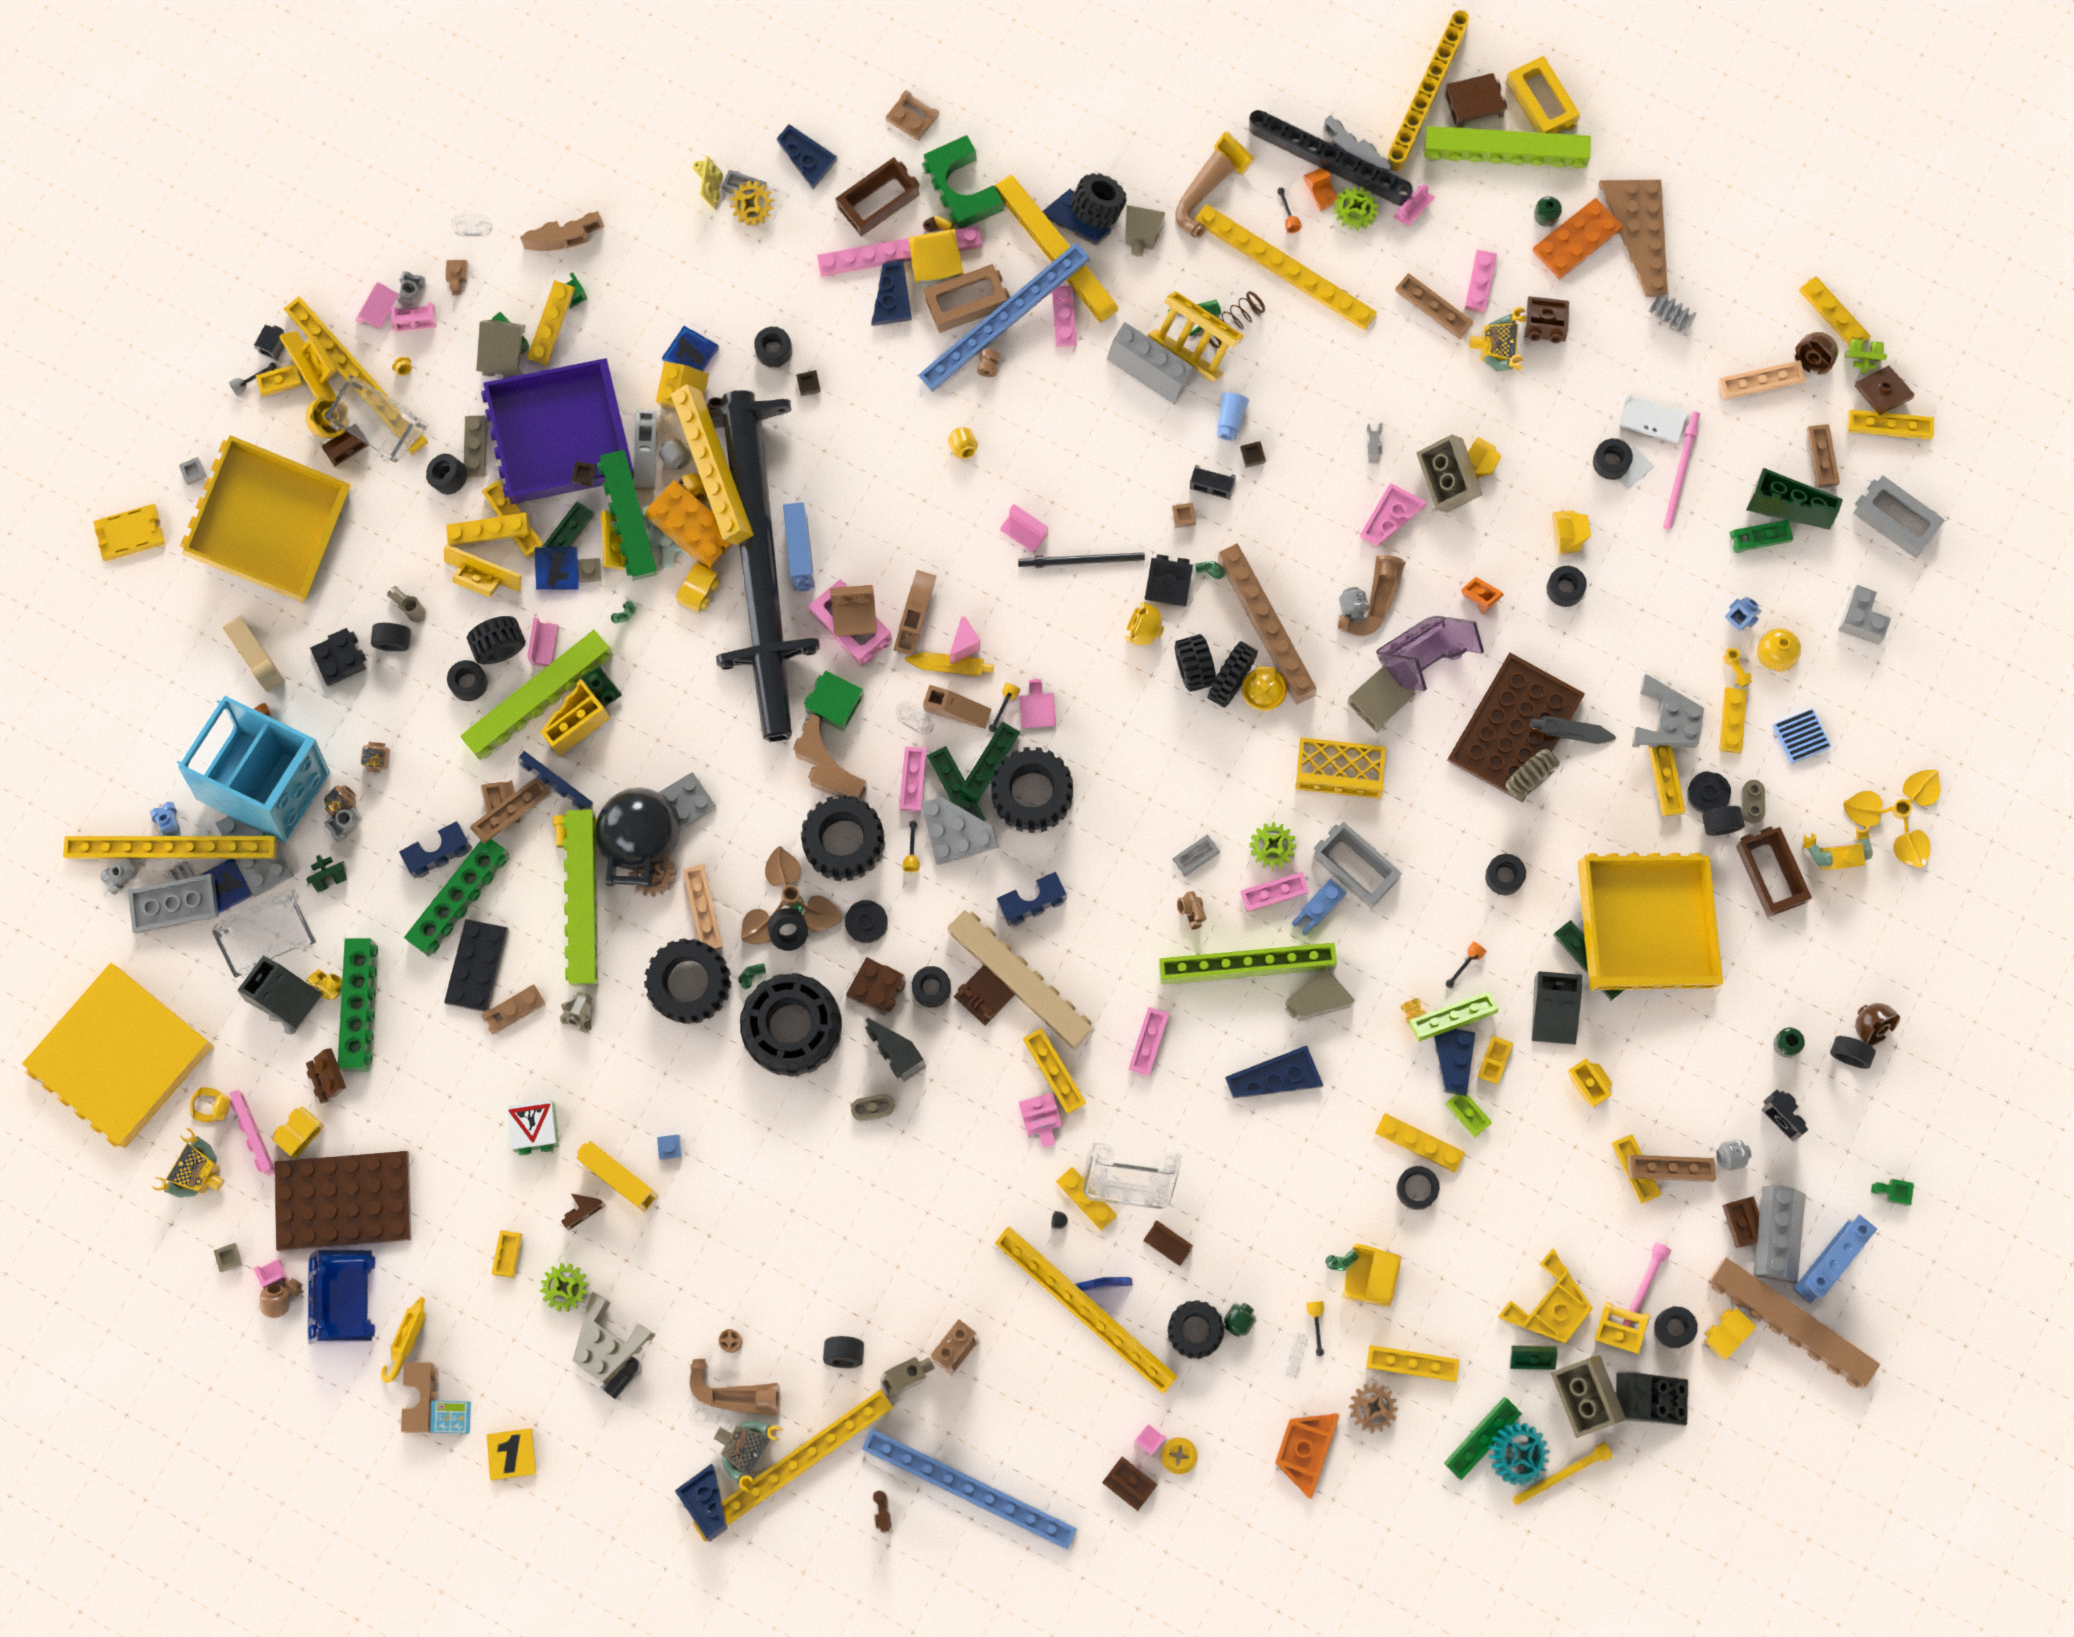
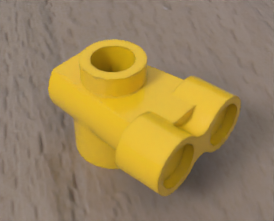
(328, 986)

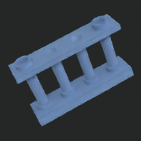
(1835, 1259)

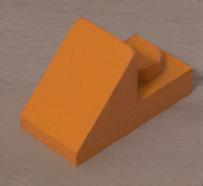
(1320, 187)
(1482, 594)

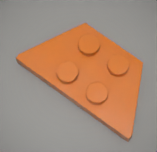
(1305, 1449)

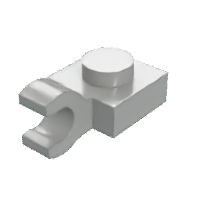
(1374, 446)

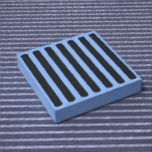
(1801, 736)

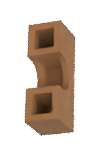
(423, 1377)

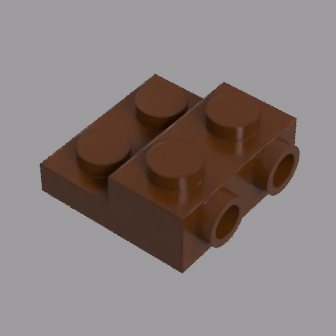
(1546, 319)
(876, 986)

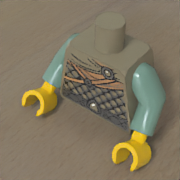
(744, 1448)

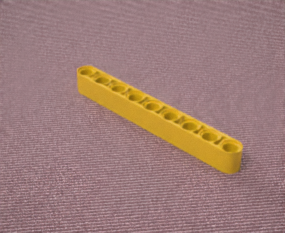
(1431, 82)
(1054, 245)

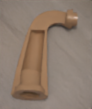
(1210, 175)
(1385, 583)
(753, 1399)

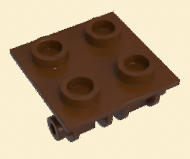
(984, 995)

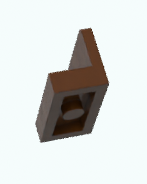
(343, 447)
(1168, 1243)

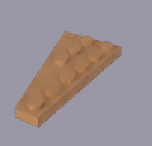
(1640, 211)

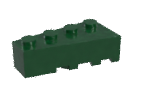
(1793, 500)

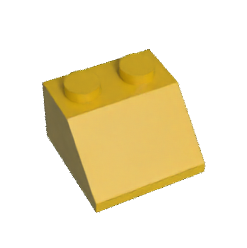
(676, 376)

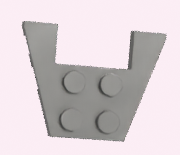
(1678, 718)

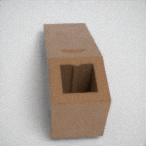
(955, 707)

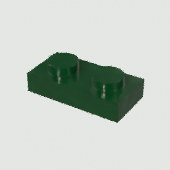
(1533, 1357)

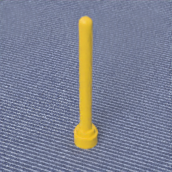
(1599, 1454)

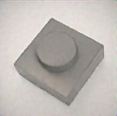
(192, 471)

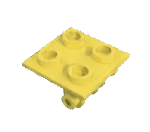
(711, 180)

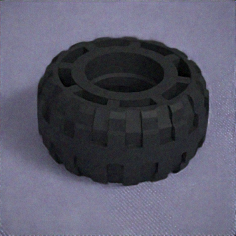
(795, 1057)

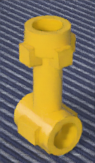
(1731, 658)

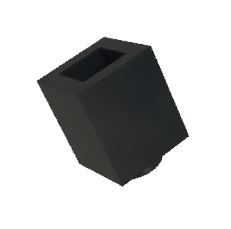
(269, 343)

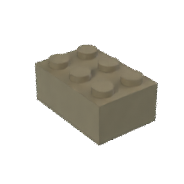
(1449, 473)
(1588, 1396)

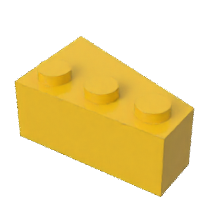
(575, 720)

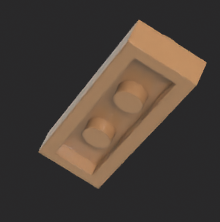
(1823, 456)

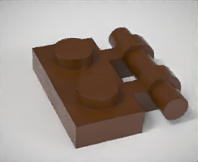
(328, 1069)
(883, 1518)

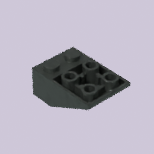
(279, 992)
(1556, 1007)
(902, 1053)
(1653, 1398)

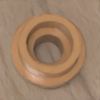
(293, 1287)

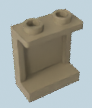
(499, 348)
(1379, 699)

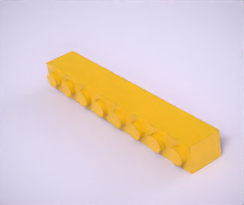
(712, 465)

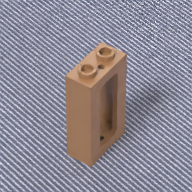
(970, 311)
(952, 1353)

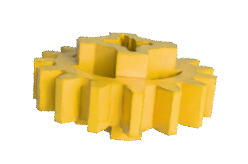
(757, 196)

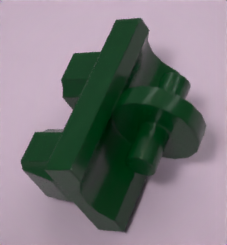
(602, 685)
(318, 880)

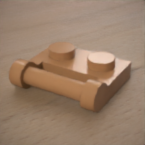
(908, 120)

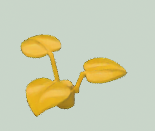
(1866, 807)

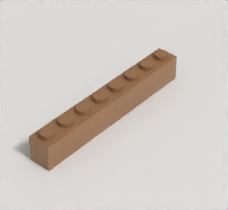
(1267, 623)
(1794, 1323)

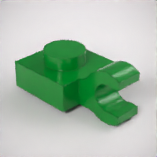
(1897, 1191)

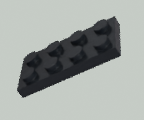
(476, 965)

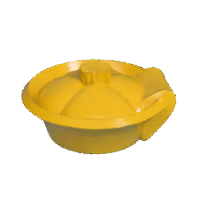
(1264, 688)

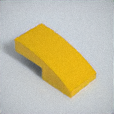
(1495, 1059)

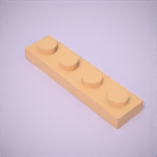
(1762, 380)
(702, 906)

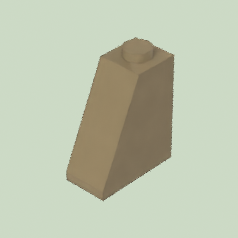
(1319, 997)

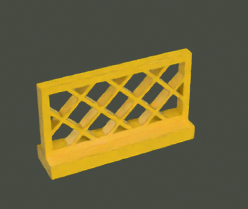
(1343, 784)

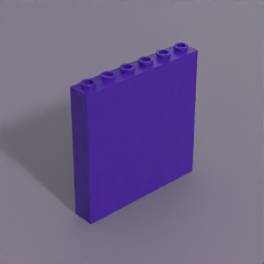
(551, 422)

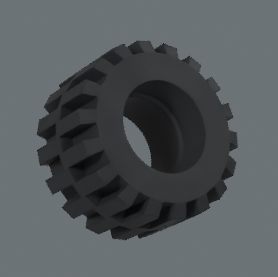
(1098, 200)
(496, 640)
(1195, 662)
(1202, 1310)

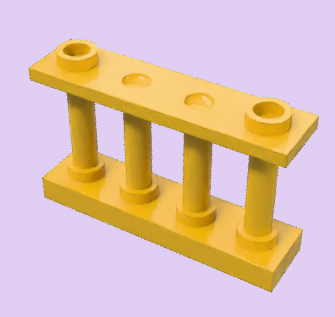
(1210, 324)

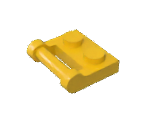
(1620, 1335)

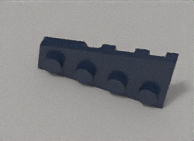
(547, 777)
(1280, 1074)

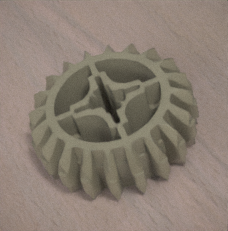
(1532, 774)

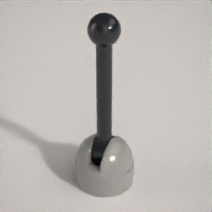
(239, 385)

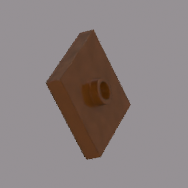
(1884, 390)

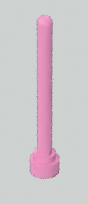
(1659, 1255)

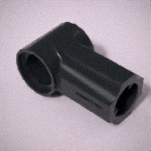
(622, 1380)

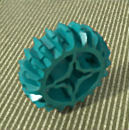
(1533, 1444)

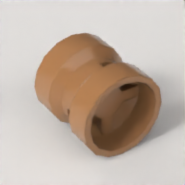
(988, 363)

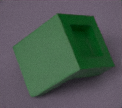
(579, 293)

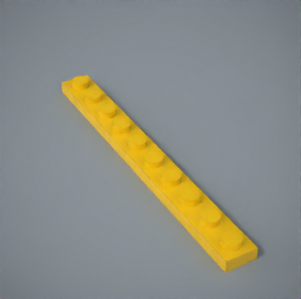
(1286, 267)
(338, 354)
(170, 847)
(1086, 1310)
(804, 1457)

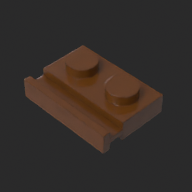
(1743, 1221)
(1129, 1483)

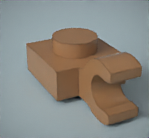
(456, 273)

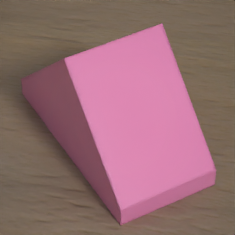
(965, 642)

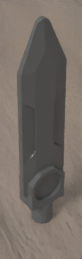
(1572, 730)

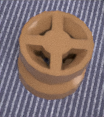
(730, 1336)

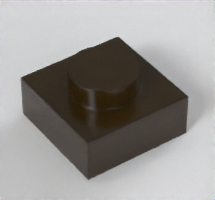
(808, 383)
(1252, 454)
(584, 473)

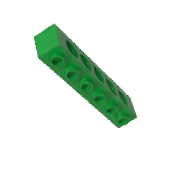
(444, 900)
(353, 950)

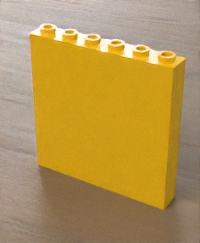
(265, 518)
(1649, 921)
(116, 1056)

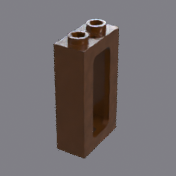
(871, 183)
(1787, 864)

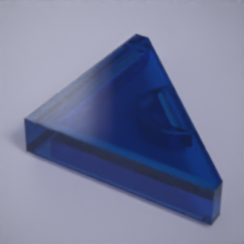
(1104, 1283)

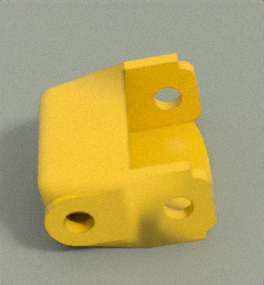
(935, 255)
(1372, 1276)

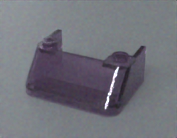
(1426, 644)

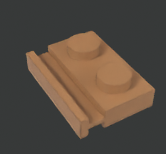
(496, 793)

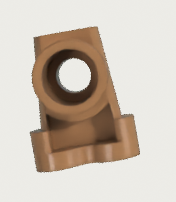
(1192, 906)

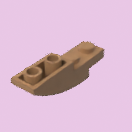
(554, 237)
(914, 612)

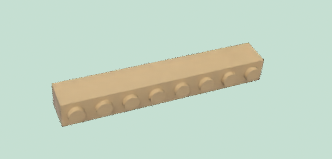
(1024, 983)

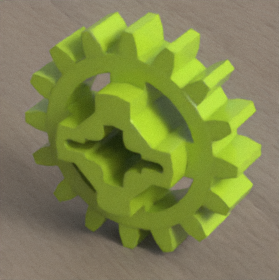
(1360, 202)
(1278, 852)
(572, 1282)

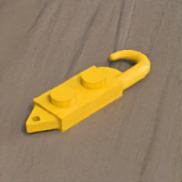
(405, 1338)

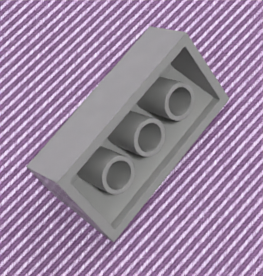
(1150, 363)
(1779, 1233)

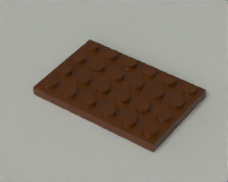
(1500, 731)
(342, 1200)

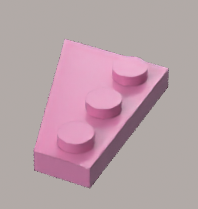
(1391, 514)

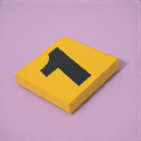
(511, 1454)

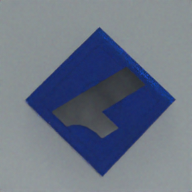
(690, 349)
(556, 568)
(229, 885)

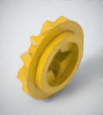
(1187, 1449)

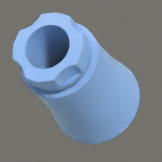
(1231, 415)

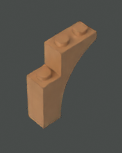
(827, 774)

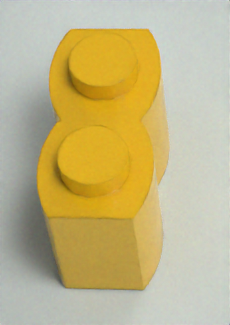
(698, 587)
(297, 1132)
(1728, 1333)

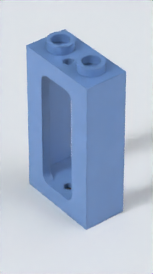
(798, 546)

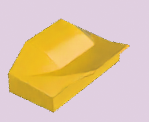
(1483, 457)
(1571, 530)
(1591, 1082)

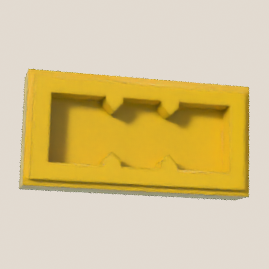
(1234, 152)
(507, 1254)

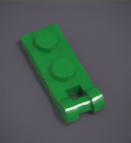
(1761, 536)

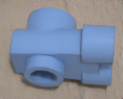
(166, 819)

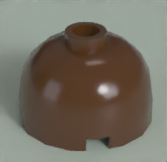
(1817, 352)
(1875, 1021)

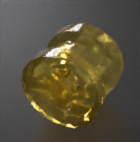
(1412, 1009)

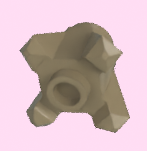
(578, 1011)

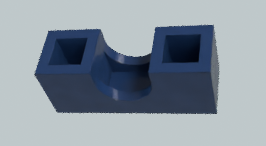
(453, 844)
(1016, 909)

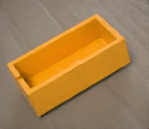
(688, 524)

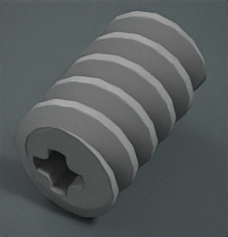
(1672, 313)

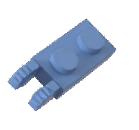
(1320, 905)

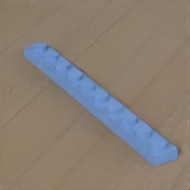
(1004, 317)
(969, 1489)

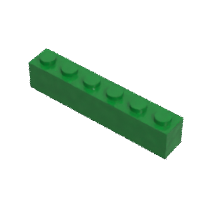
(628, 515)

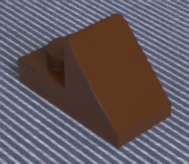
(587, 1207)

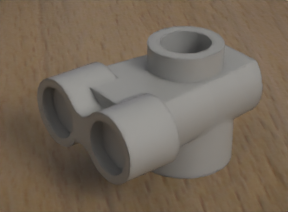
(409, 287)
(340, 826)
(118, 875)

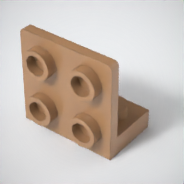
(853, 610)

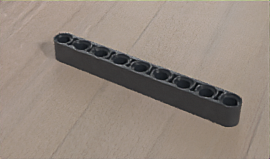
(1326, 149)

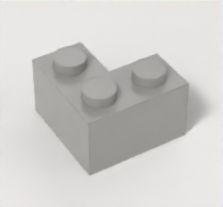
(1860, 620)

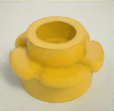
(402, 366)

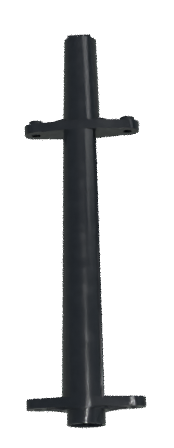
(747, 463)

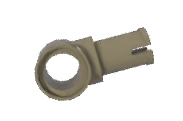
(407, 603)

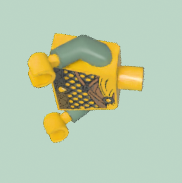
(1499, 342)
(1841, 855)
(193, 1170)

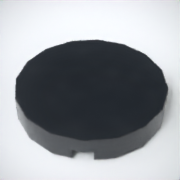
(1708, 791)
(866, 921)

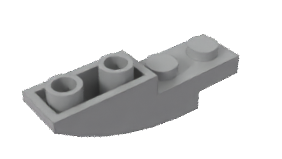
(1348, 142)
(645, 449)

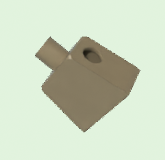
(1142, 228)
(898, 1380)

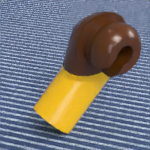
(937, 222)

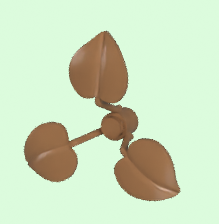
(783, 869)

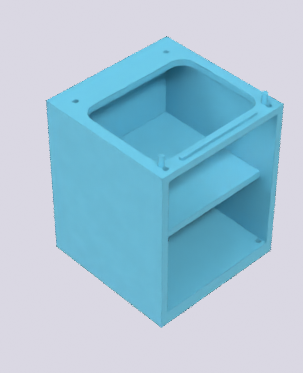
(261, 773)

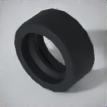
(1853, 1052)
(1427, 1173)

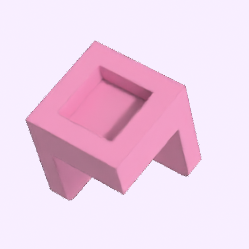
(271, 1273)
(1149, 1440)

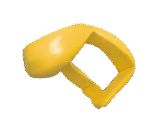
(220, 1106)

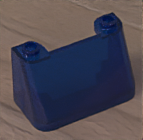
(339, 1296)

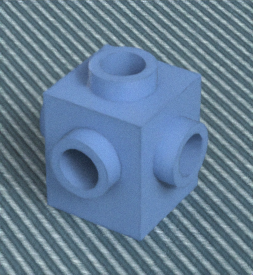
(1743, 613)

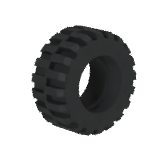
(1032, 762)
(842, 810)
(667, 960)

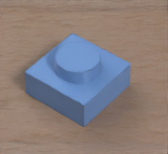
(669, 1147)

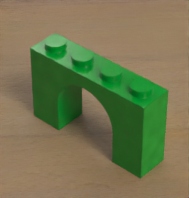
(963, 209)

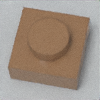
(1184, 515)

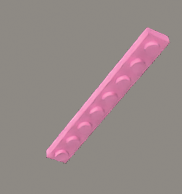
(886, 252)

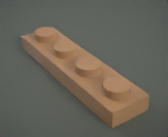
(1434, 306)
(510, 810)
(1671, 1168)

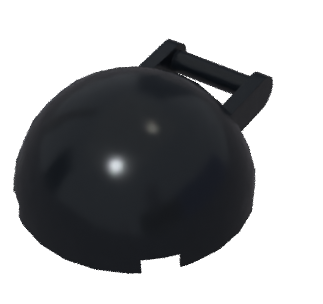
(636, 833)

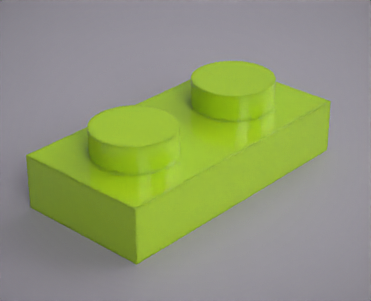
(1468, 1114)

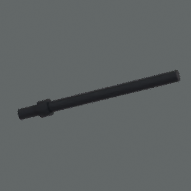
(1040, 561)

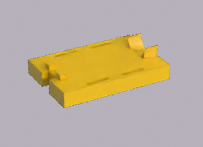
(128, 531)

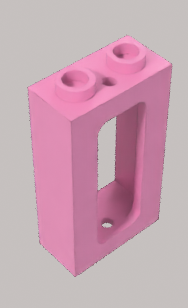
(860, 653)

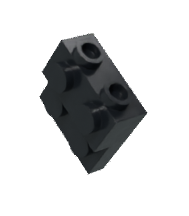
(1169, 580)
(339, 656)
(1779, 1109)

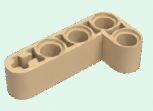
(253, 654)

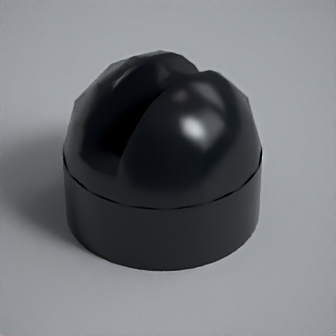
(1059, 1220)

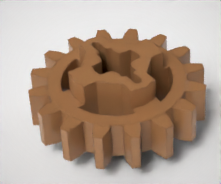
(661, 876)
(1363, 1403)

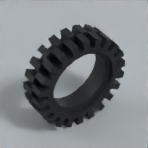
(1232, 674)

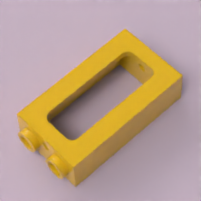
(1530, 105)
(616, 1176)

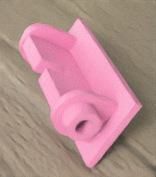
(1414, 207)

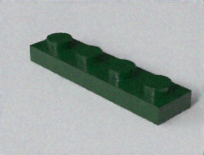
(991, 757)
(952, 780)
(1574, 943)

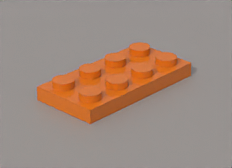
(1577, 238)

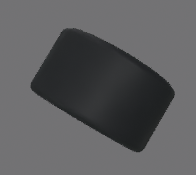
(768, 335)
(1617, 447)
(438, 468)
(1571, 574)
(390, 637)
(459, 670)
(1723, 820)
(1512, 862)
(792, 941)
(924, 974)
(1690, 1327)
(843, 1352)

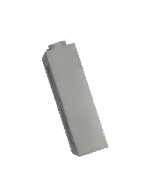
(1888, 526)
(1363, 849)

